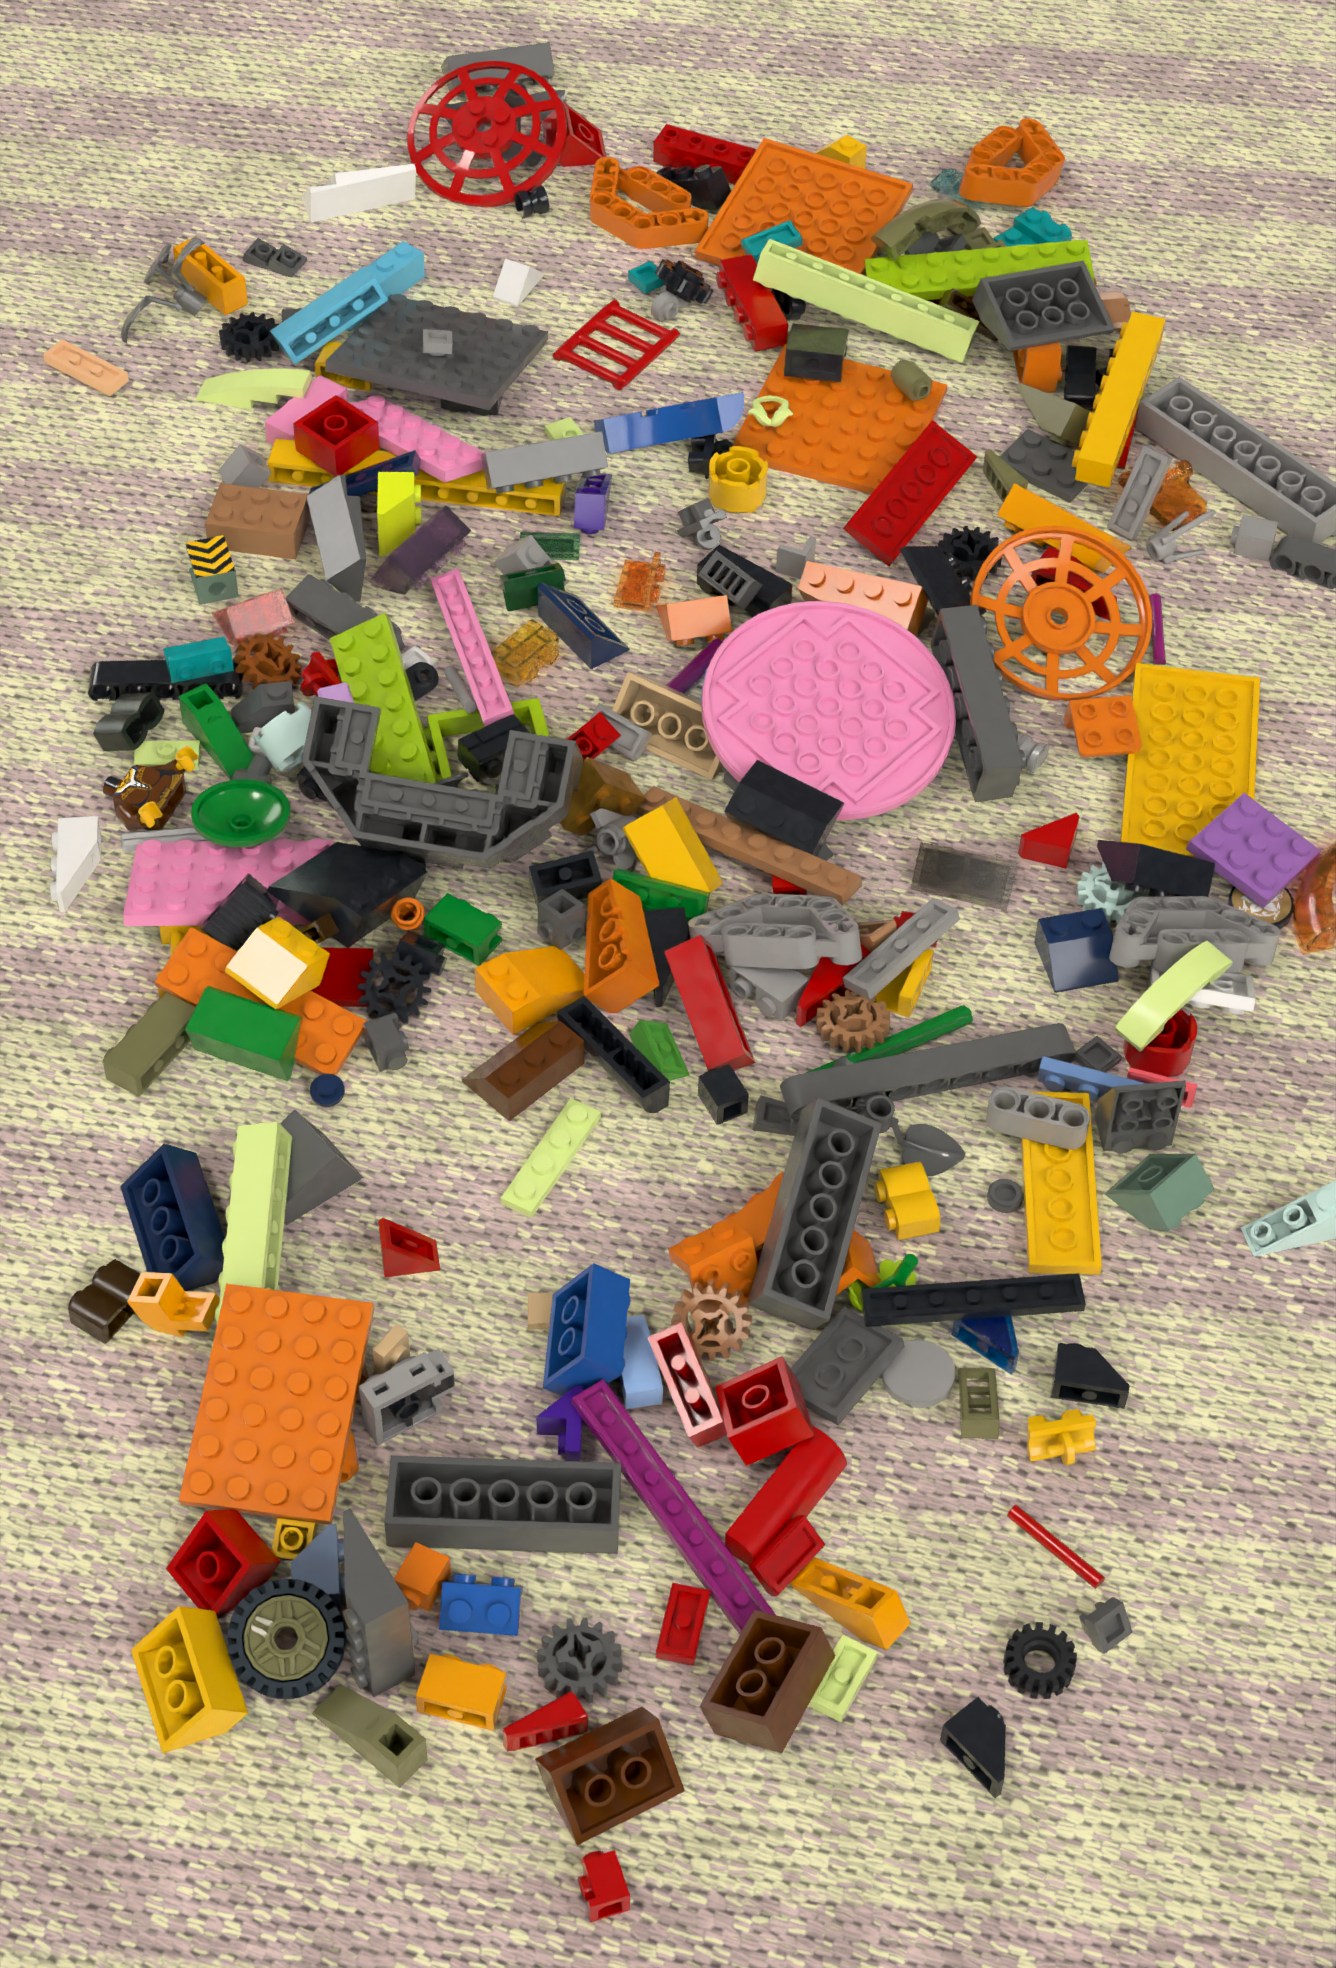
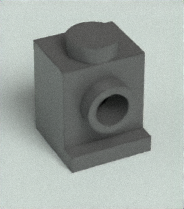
(386, 1042)

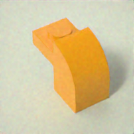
(170, 1309)

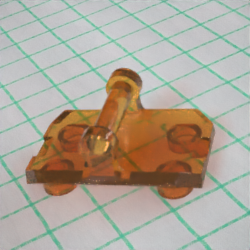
(1175, 496)

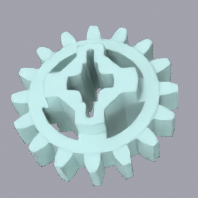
(1098, 891)

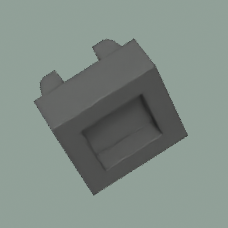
(1106, 1624)

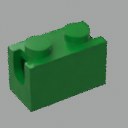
(463, 929)

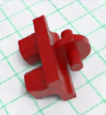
(319, 674)

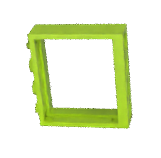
(462, 722)

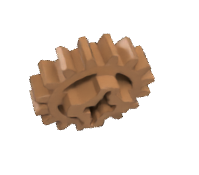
(853, 1021)
(715, 1335)

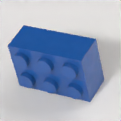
(587, 1330)

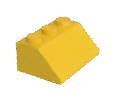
(188, 1678)

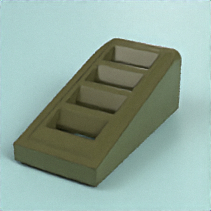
(1001, 474)
(978, 1423)

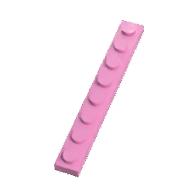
(472, 647)

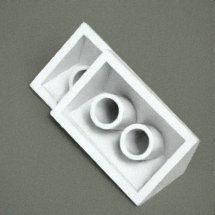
(360, 191)

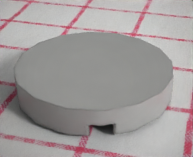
(920, 1374)

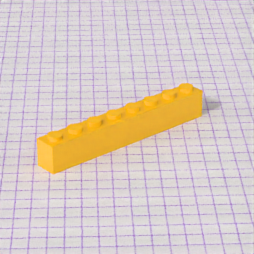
(1119, 399)

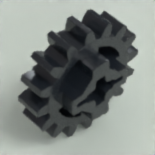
(684, 281)
(248, 337)
(970, 550)
(389, 975)

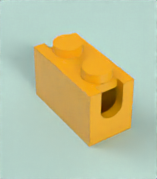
(461, 1691)

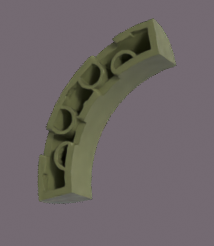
(930, 217)

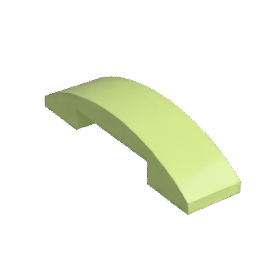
(1171, 993)

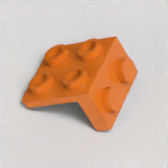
(1104, 726)
(718, 1254)

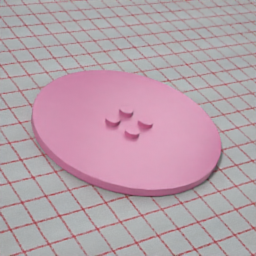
(832, 703)

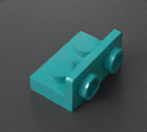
(198, 659)

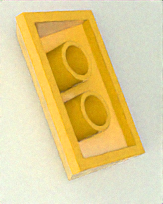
(671, 848)

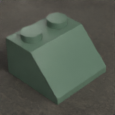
(1162, 1189)

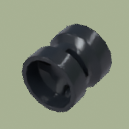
(532, 202)

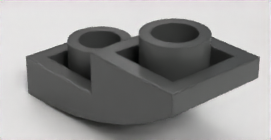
(281, 261)

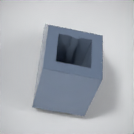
(320, 1564)

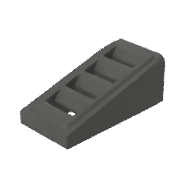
(746, 592)

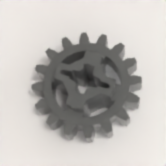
(565, 1670)

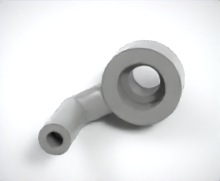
(666, 305)

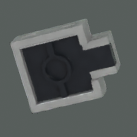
(405, 1395)

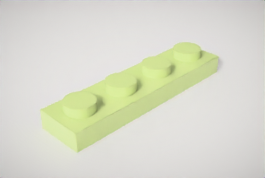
(550, 1158)

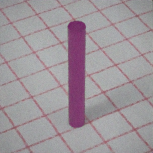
(1157, 630)

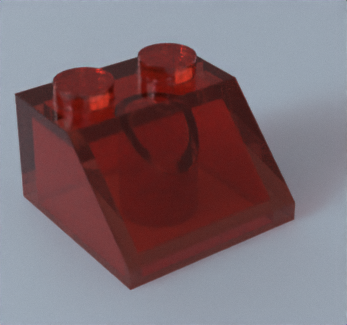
(261, 613)

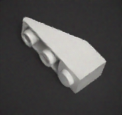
(77, 857)

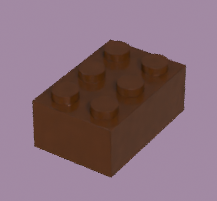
(767, 1681)

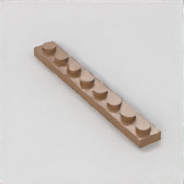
(761, 850)

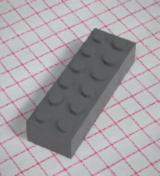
(982, 712)
(814, 1214)
(503, 1504)

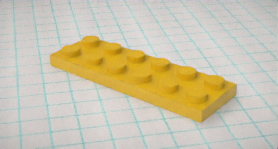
(1061, 1203)

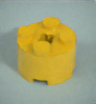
(738, 480)

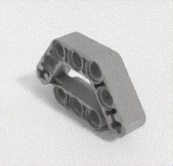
(1174, 925)
(780, 931)

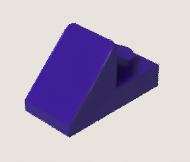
(565, 1422)

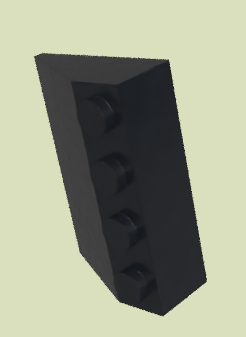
(351, 885)

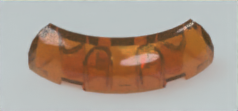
(1313, 904)

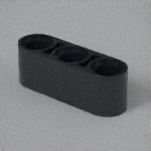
(1080, 375)

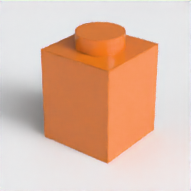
(423, 1576)

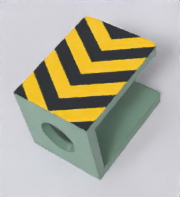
(212, 570)

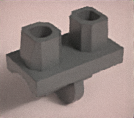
(699, 520)

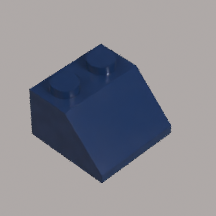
(1076, 950)

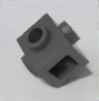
(561, 919)

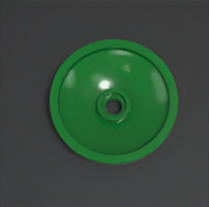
(240, 813)

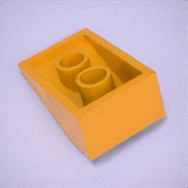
(529, 985)

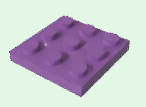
(1253, 850)

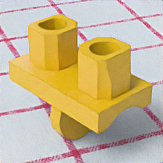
(1060, 1437)

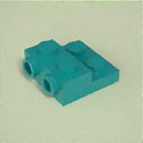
(1034, 228)

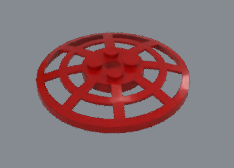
(491, 142)

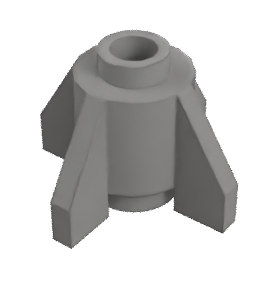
(613, 837)

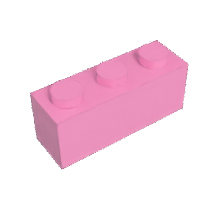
(319, 391)

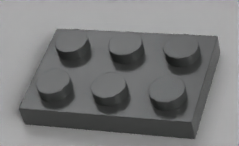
(1044, 465)
(844, 1364)

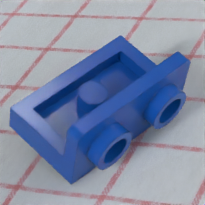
(480, 1606)

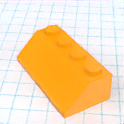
(1029, 510)

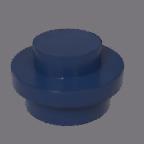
(327, 1090)

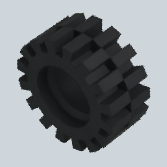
(1047, 1641)

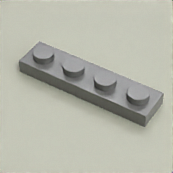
(901, 948)

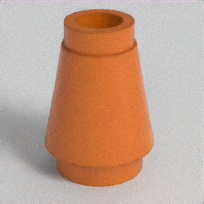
(405, 909)

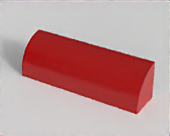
(709, 1004)
(788, 1492)

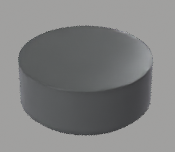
(1005, 1195)

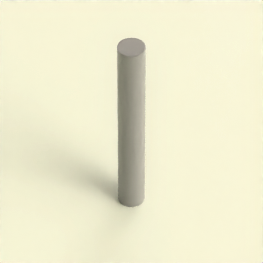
(460, 689)

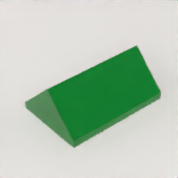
(245, 1032)

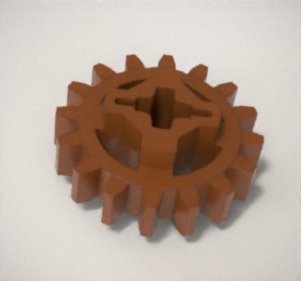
(268, 662)

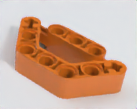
(989, 181)
(672, 217)

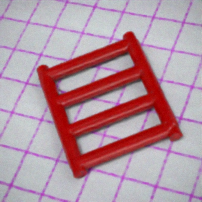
(598, 323)

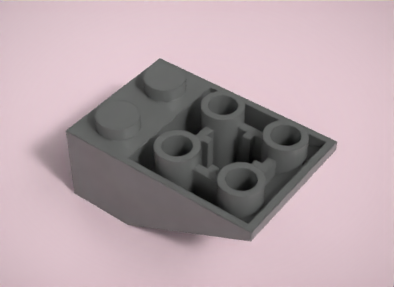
(1139, 1116)

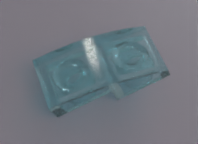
(948, 184)

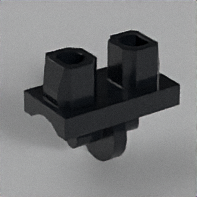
(703, 450)

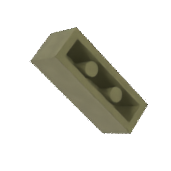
(149, 1045)

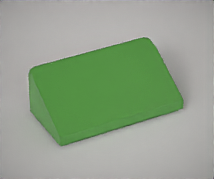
(659, 1047)

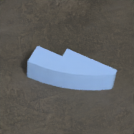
(641, 1374)

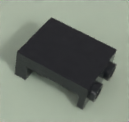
(816, 352)

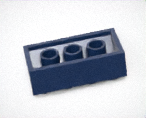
(175, 1218)

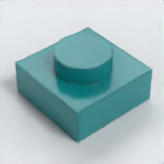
(645, 277)

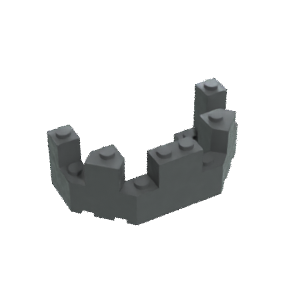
(432, 819)

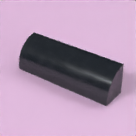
(617, 1055)

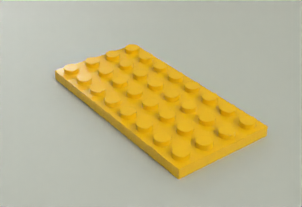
(1193, 755)

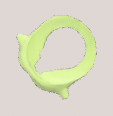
(761, 415)

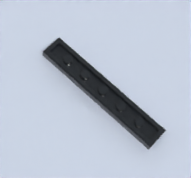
(972, 1300)

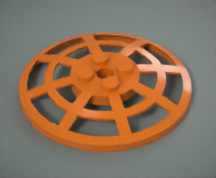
(1069, 602)

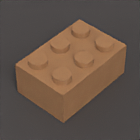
(259, 520)

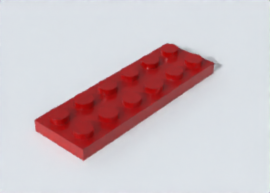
(910, 493)

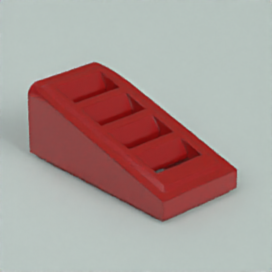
(549, 1723)

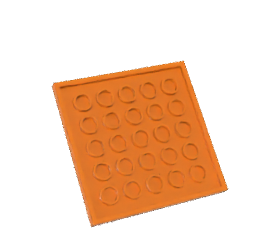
(825, 199)
(839, 430)

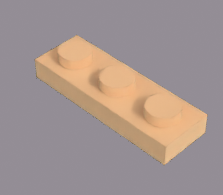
(86, 367)

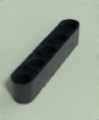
(116, 678)

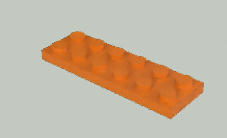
(326, 1029)

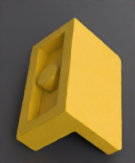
(906, 988)

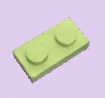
(843, 1678)

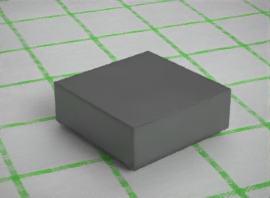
(1097, 1055)

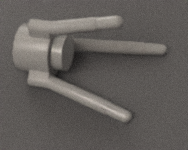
(1162, 545)

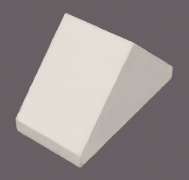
(515, 282)

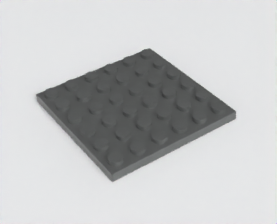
(482, 363)

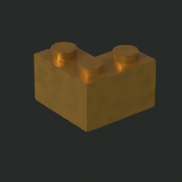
(600, 788)

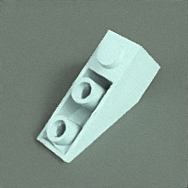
(1295, 1224)

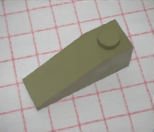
(1056, 415)

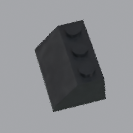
(938, 577)
(784, 808)
(1155, 870)

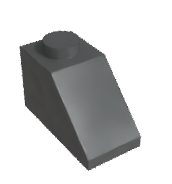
(263, 705)

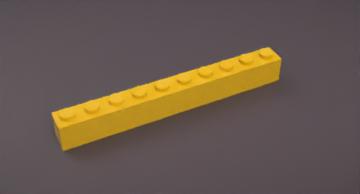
(293, 468)

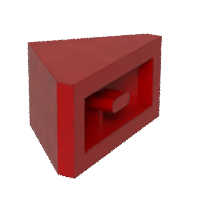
(1051, 842)
(406, 1250)

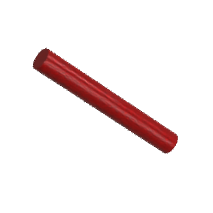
(1055, 1546)

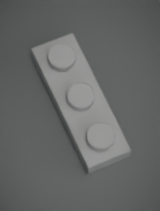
(1139, 492)

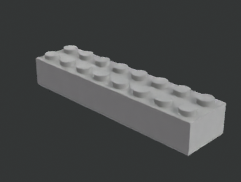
(1240, 460)

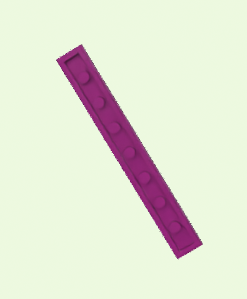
(670, 1504)

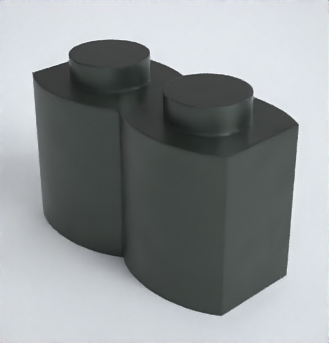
(128, 721)

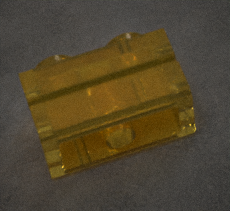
(526, 653)

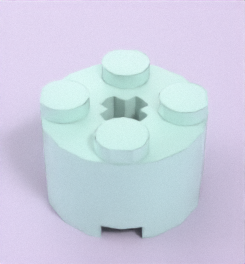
(285, 738)

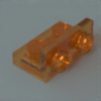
(639, 585)

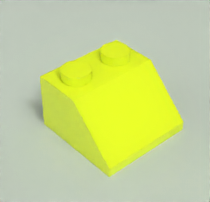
(397, 509)

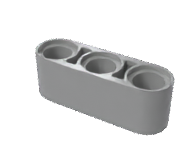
(1037, 1117)

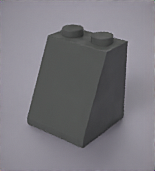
(315, 1168)

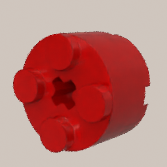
(1169, 1051)

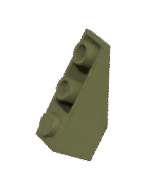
(374, 1733)

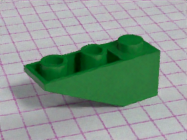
(212, 725)

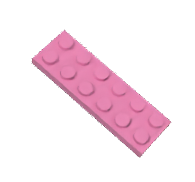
(403, 432)

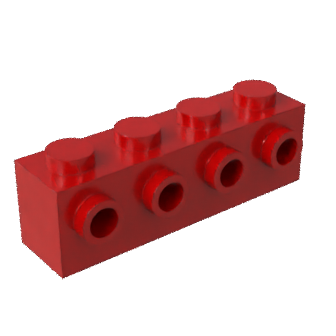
(683, 147)
(752, 303)

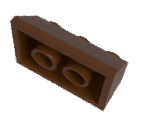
(527, 1068)
(610, 1774)

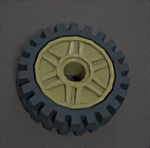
(256, 1627)

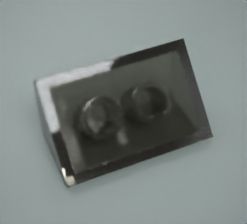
(964, 875)

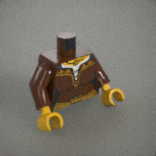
(150, 793)

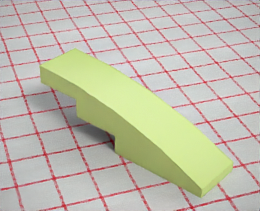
(262, 385)

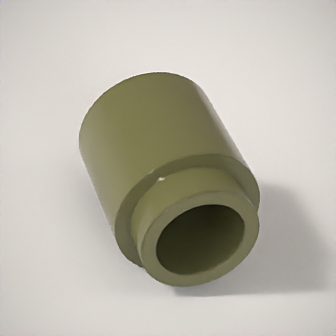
(911, 380)

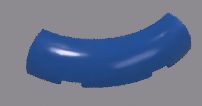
(671, 423)

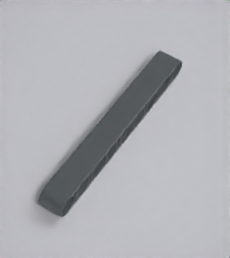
(930, 1069)

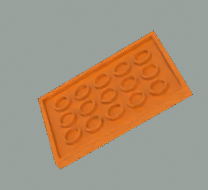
(277, 1404)

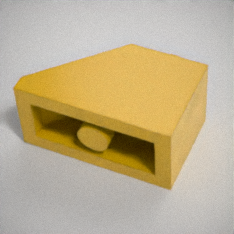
(845, 150)

